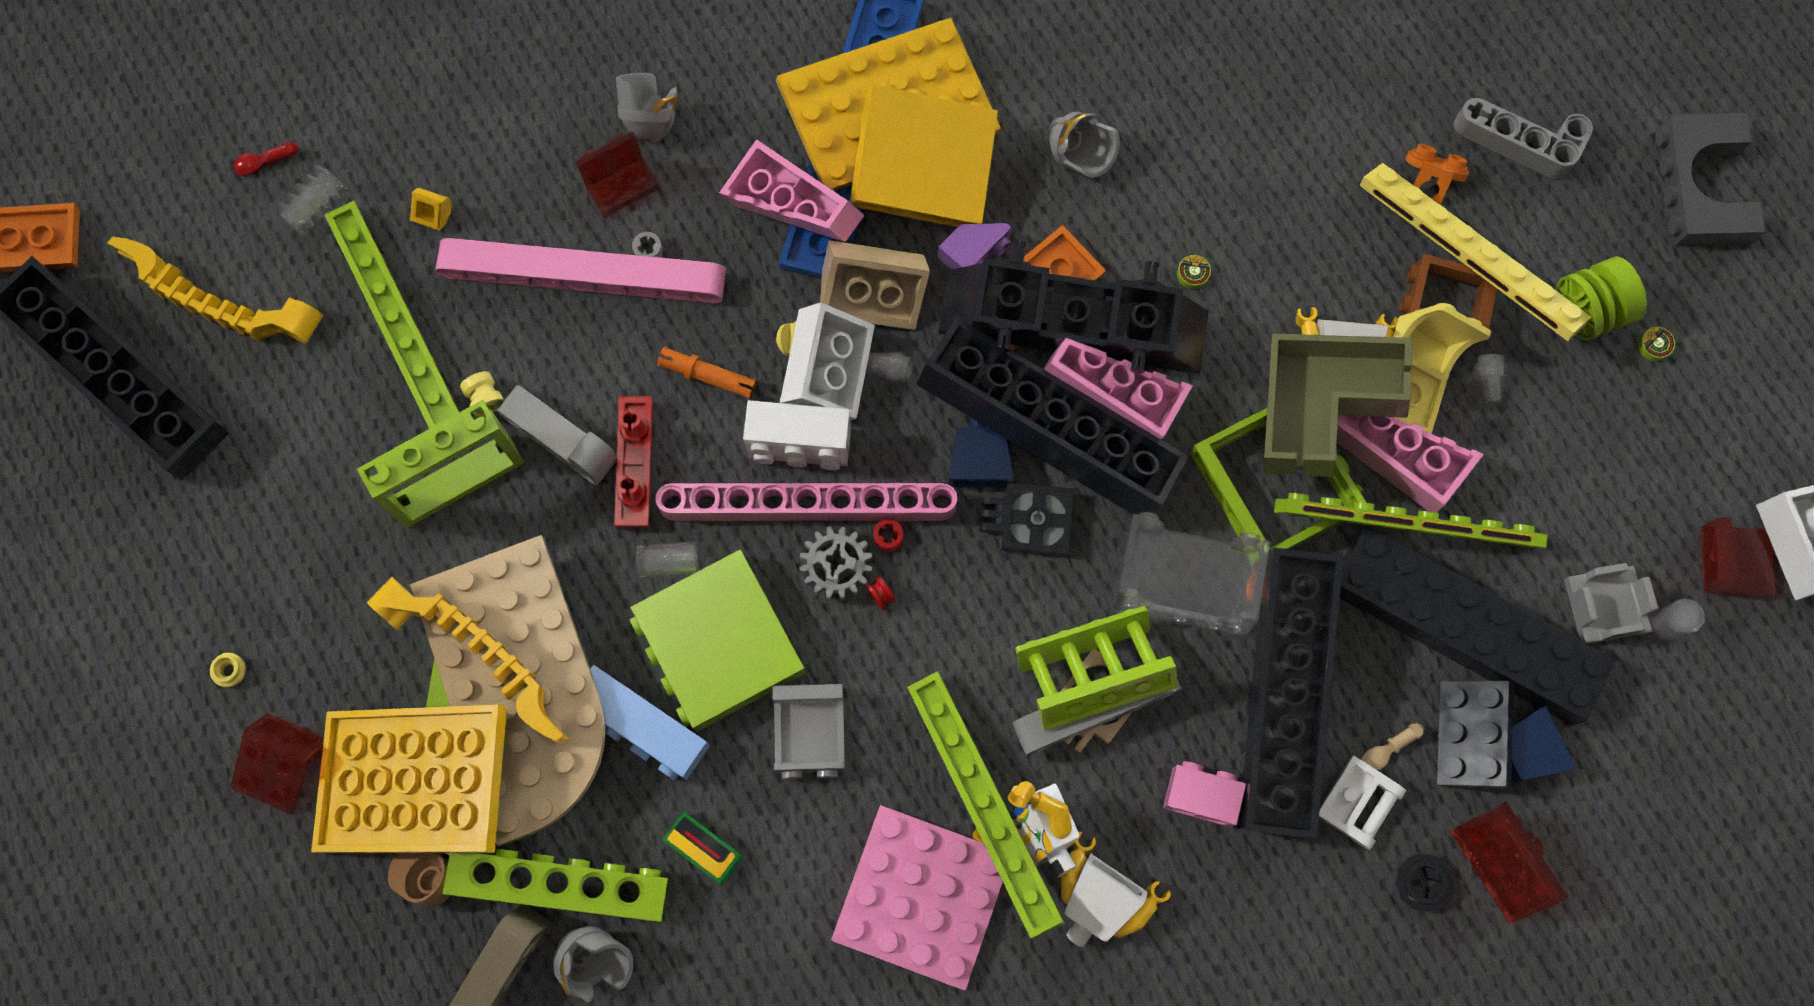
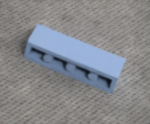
(648, 728)

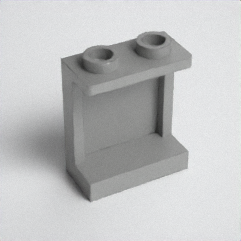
(809, 730)

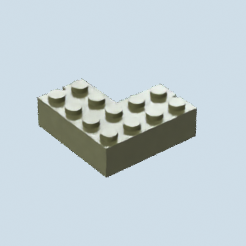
(1324, 378)

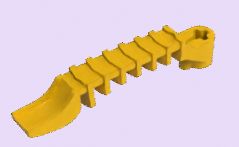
(167, 281)
(397, 604)

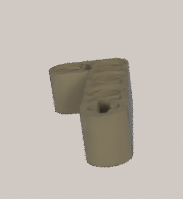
(502, 957)

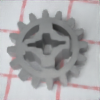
(850, 565)

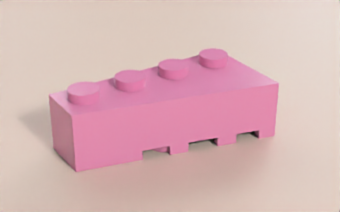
(784, 192)
(1141, 398)
(1408, 457)

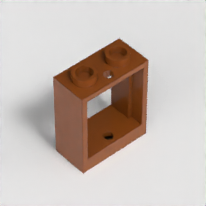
(1452, 270)

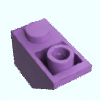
(973, 243)

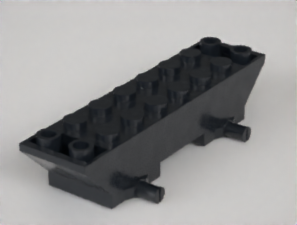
(1040, 309)

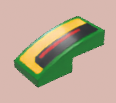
(702, 848)

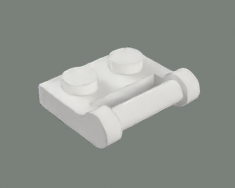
(1351, 795)

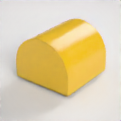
(430, 208)

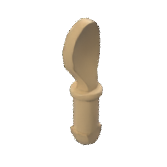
(1379, 755)

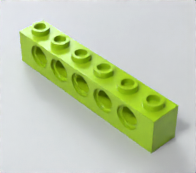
(648, 906)

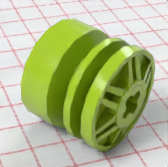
(1606, 292)

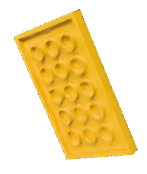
(830, 94)
(410, 780)

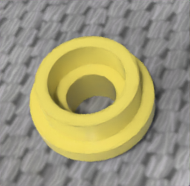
(219, 664)

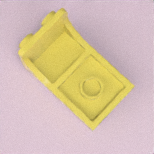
(1437, 342)

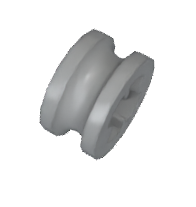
(650, 238)

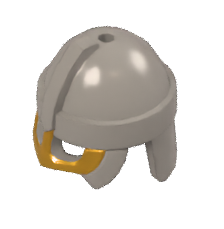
(643, 108)
(1083, 144)
(598, 959)

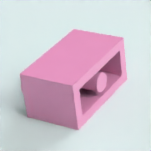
(1204, 795)

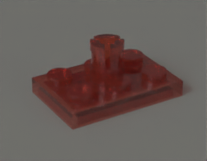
(1509, 863)

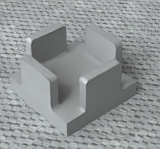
(1611, 603)

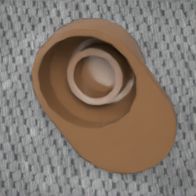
(419, 878)

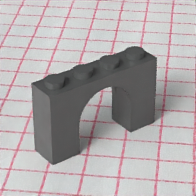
(1694, 216)

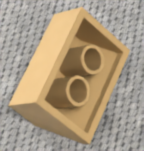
(874, 283)

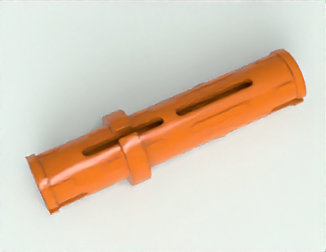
(694, 368)

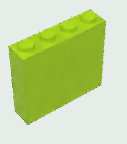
(716, 641)

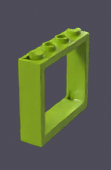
(434, 449)
(1230, 500)

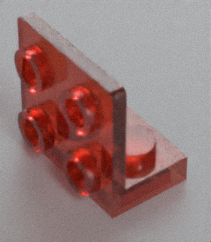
(616, 174)
(1736, 559)
(275, 761)

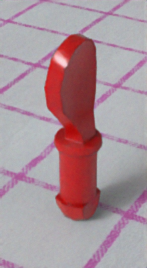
(251, 163)

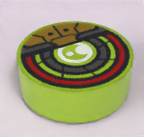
(1193, 272)
(1656, 344)

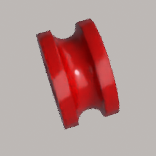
(879, 540)
(880, 593)

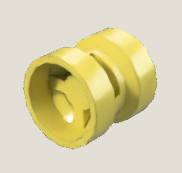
(480, 387)

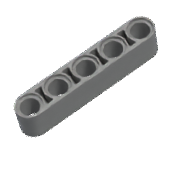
(1035, 738)

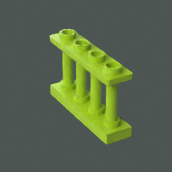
(1105, 693)

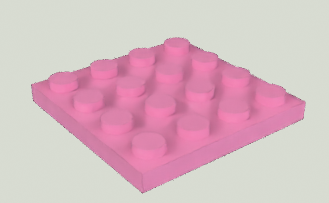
(920, 898)

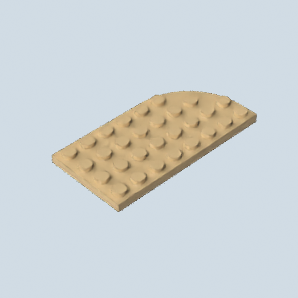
(525, 609)

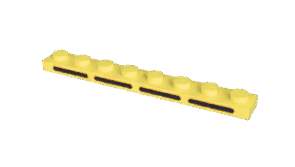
(1476, 252)

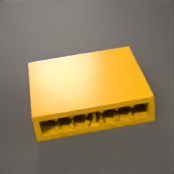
(923, 156)

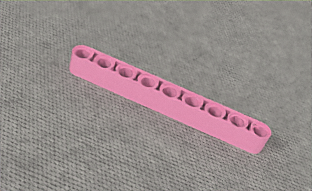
(581, 270)
(793, 492)

